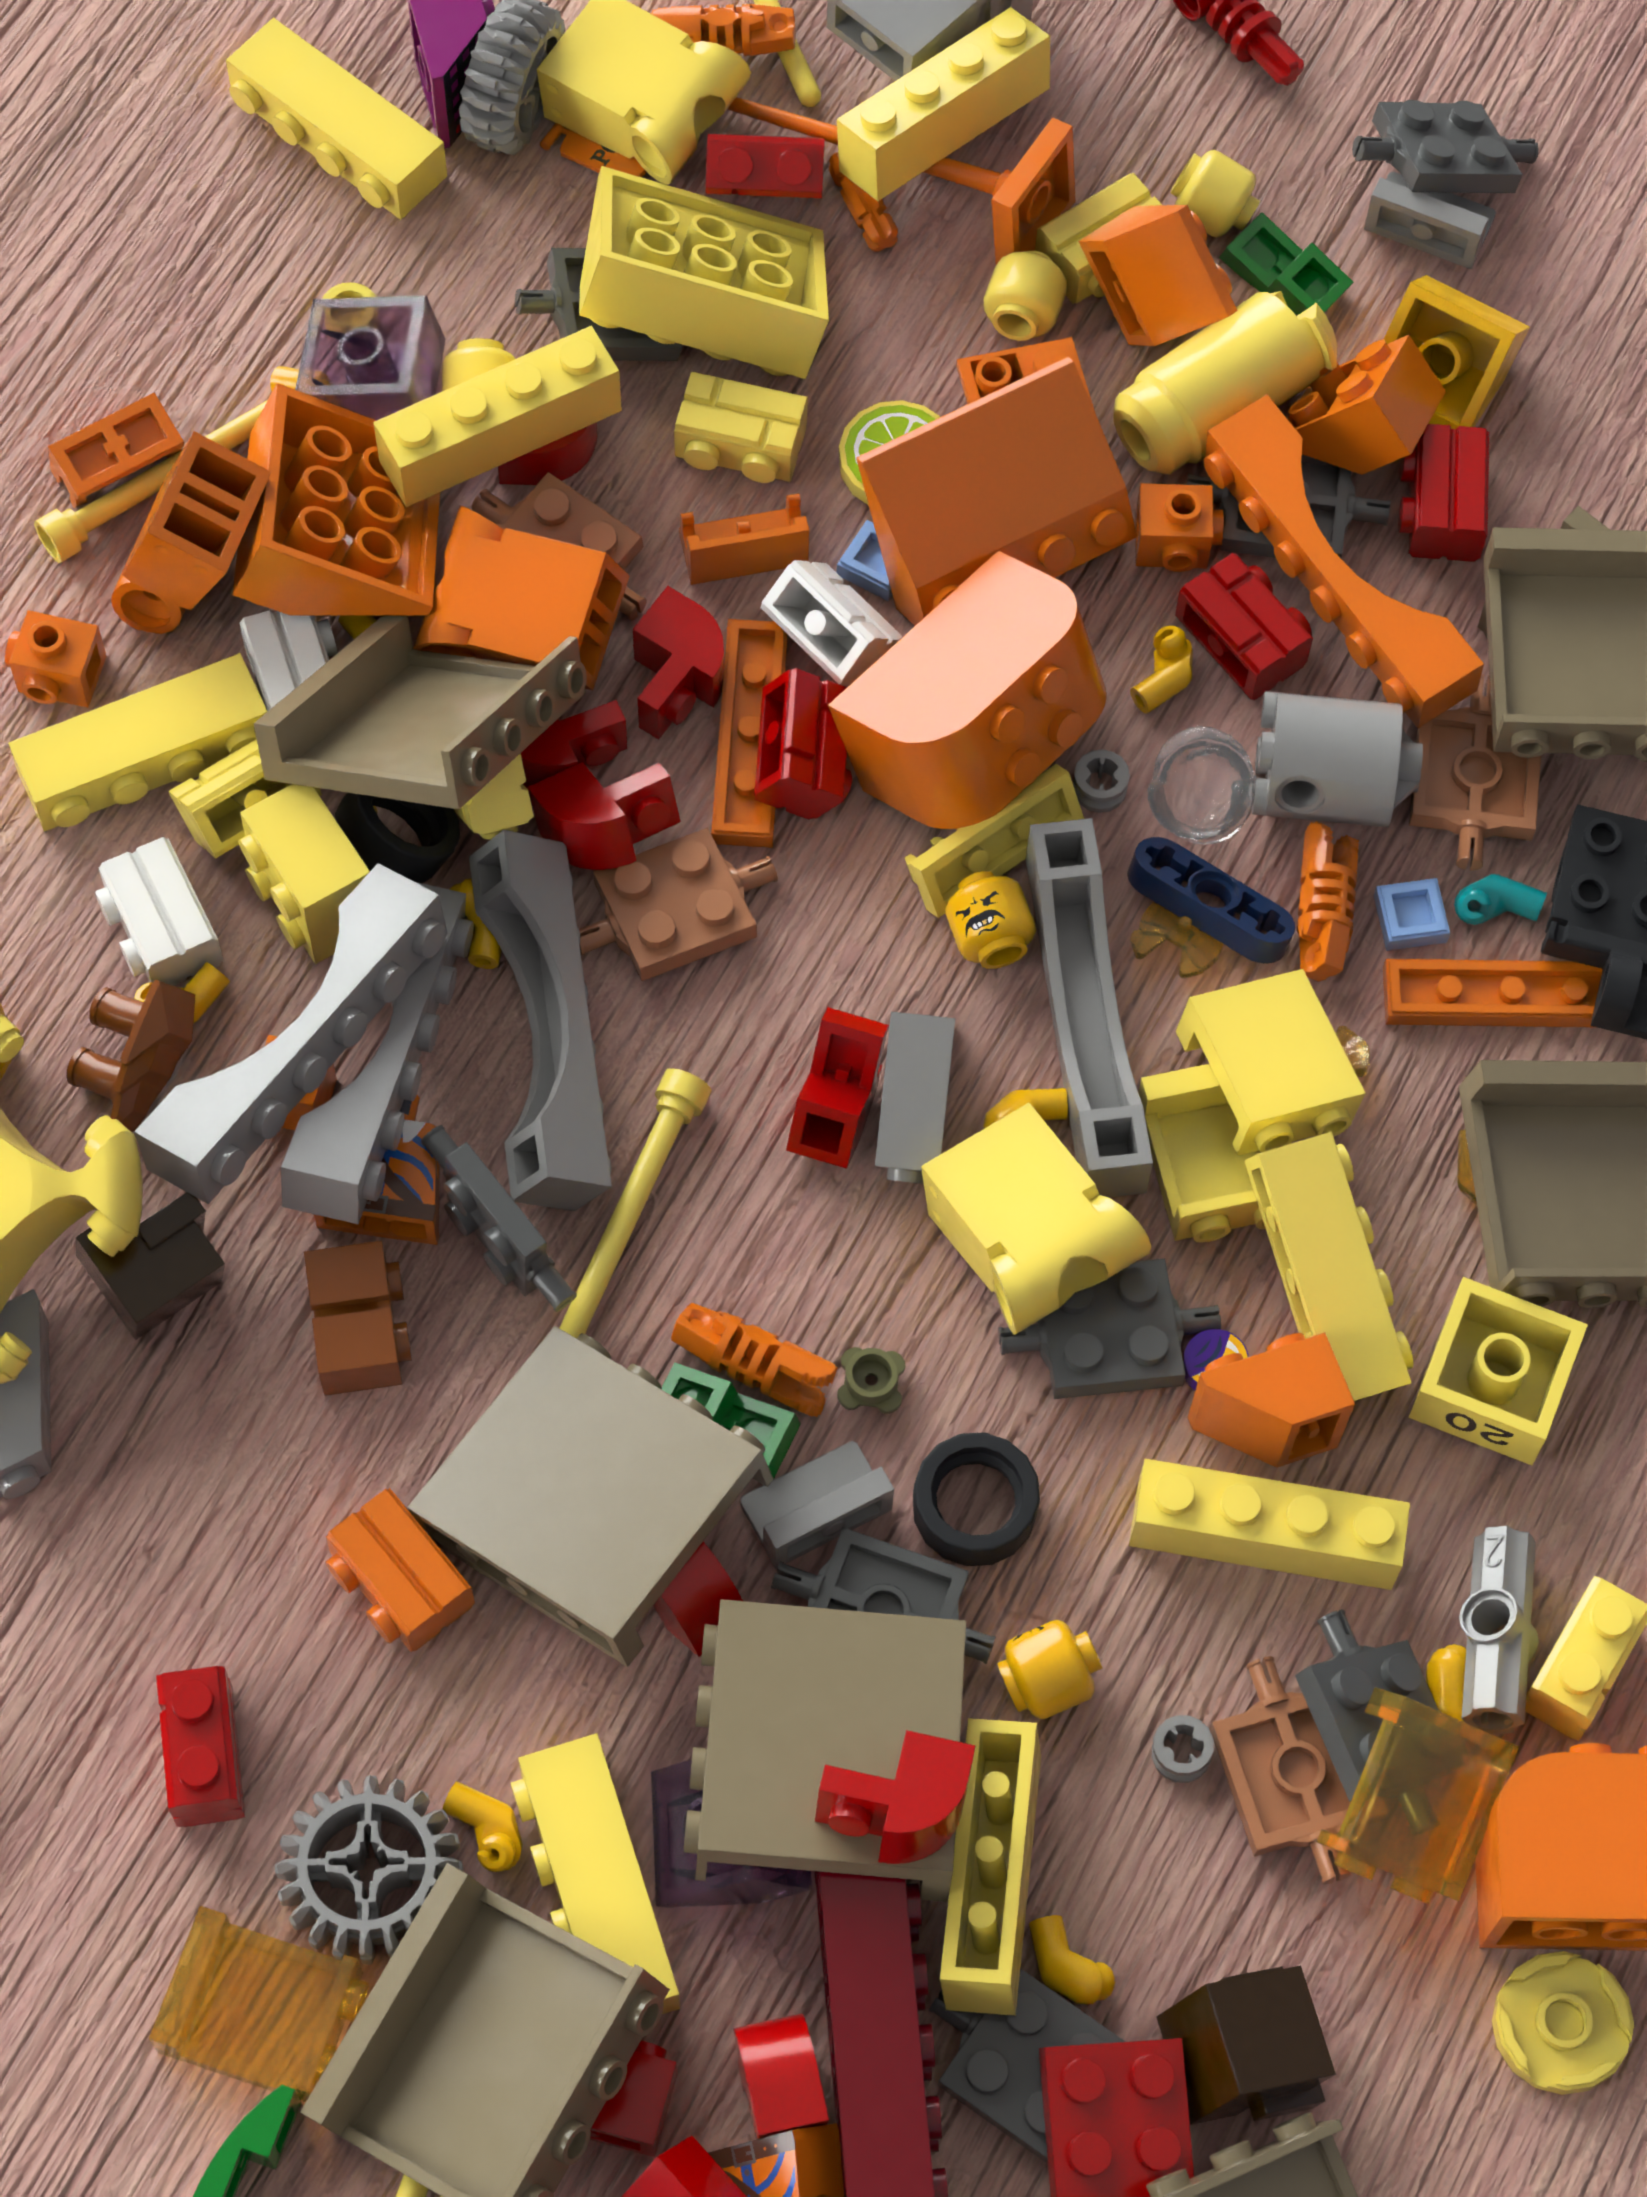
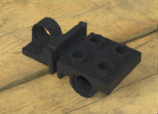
(1603, 913)

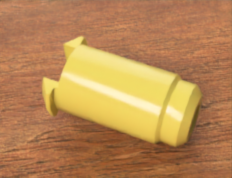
(1219, 373)

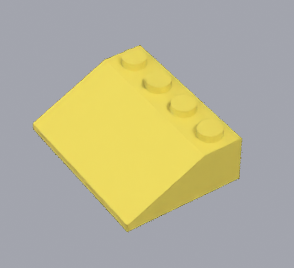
(704, 274)

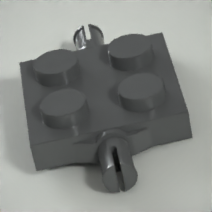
(1445, 147)
(562, 304)
(1329, 497)
(484, 1207)
(1115, 1335)
(886, 1580)
(1342, 1688)
(1000, 2060)

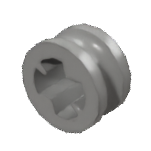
(1101, 762)
(1164, 1756)

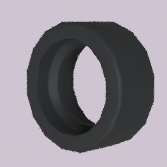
(434, 826)
(990, 1452)

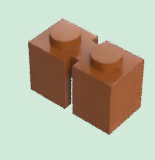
(354, 1317)

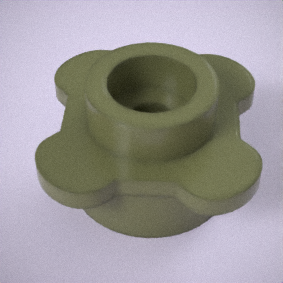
(875, 1362)

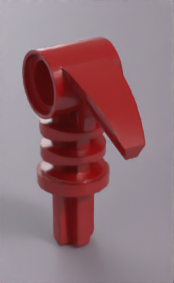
(1250, 33)

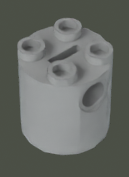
(1334, 759)

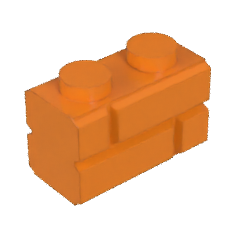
(398, 1571)

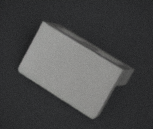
(1429, 220)
(817, 1502)

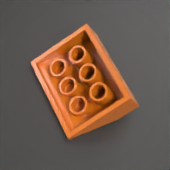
(1002, 475)
(329, 519)

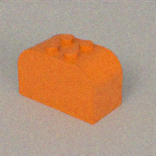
(974, 698)
(1567, 1854)

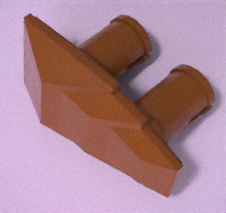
(157, 1039)

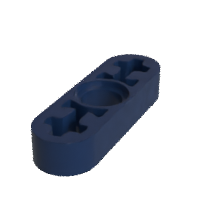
(1181, 865)

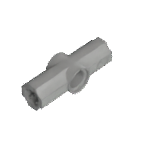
(1499, 1662)

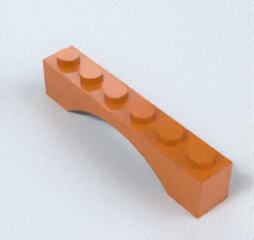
(1410, 651)

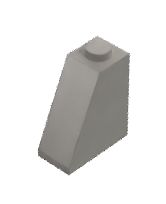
(914, 1094)
(25, 1401)

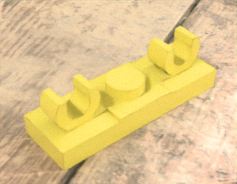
(993, 843)

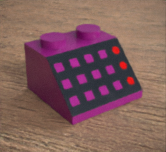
(442, 47)

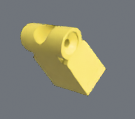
(638, 85)
(1028, 1217)

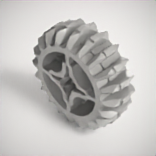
(501, 83)
(338, 1866)

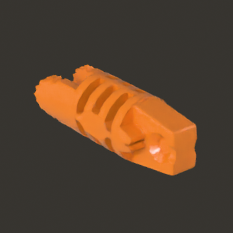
(743, 29)
(1326, 901)
(755, 1357)

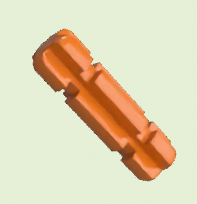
(867, 212)

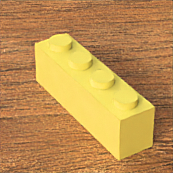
(943, 103)
(336, 119)
(498, 416)
(138, 743)
(1327, 1261)
(1269, 1524)
(590, 1856)
(991, 1869)

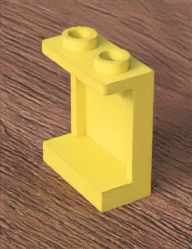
(1274, 1060)
(1194, 1155)

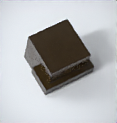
(159, 1269)
(1250, 2046)

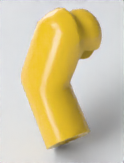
(1171, 669)
(1446, 1679)

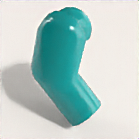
(1495, 896)

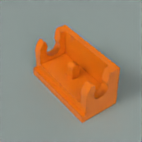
(113, 448)
(744, 543)

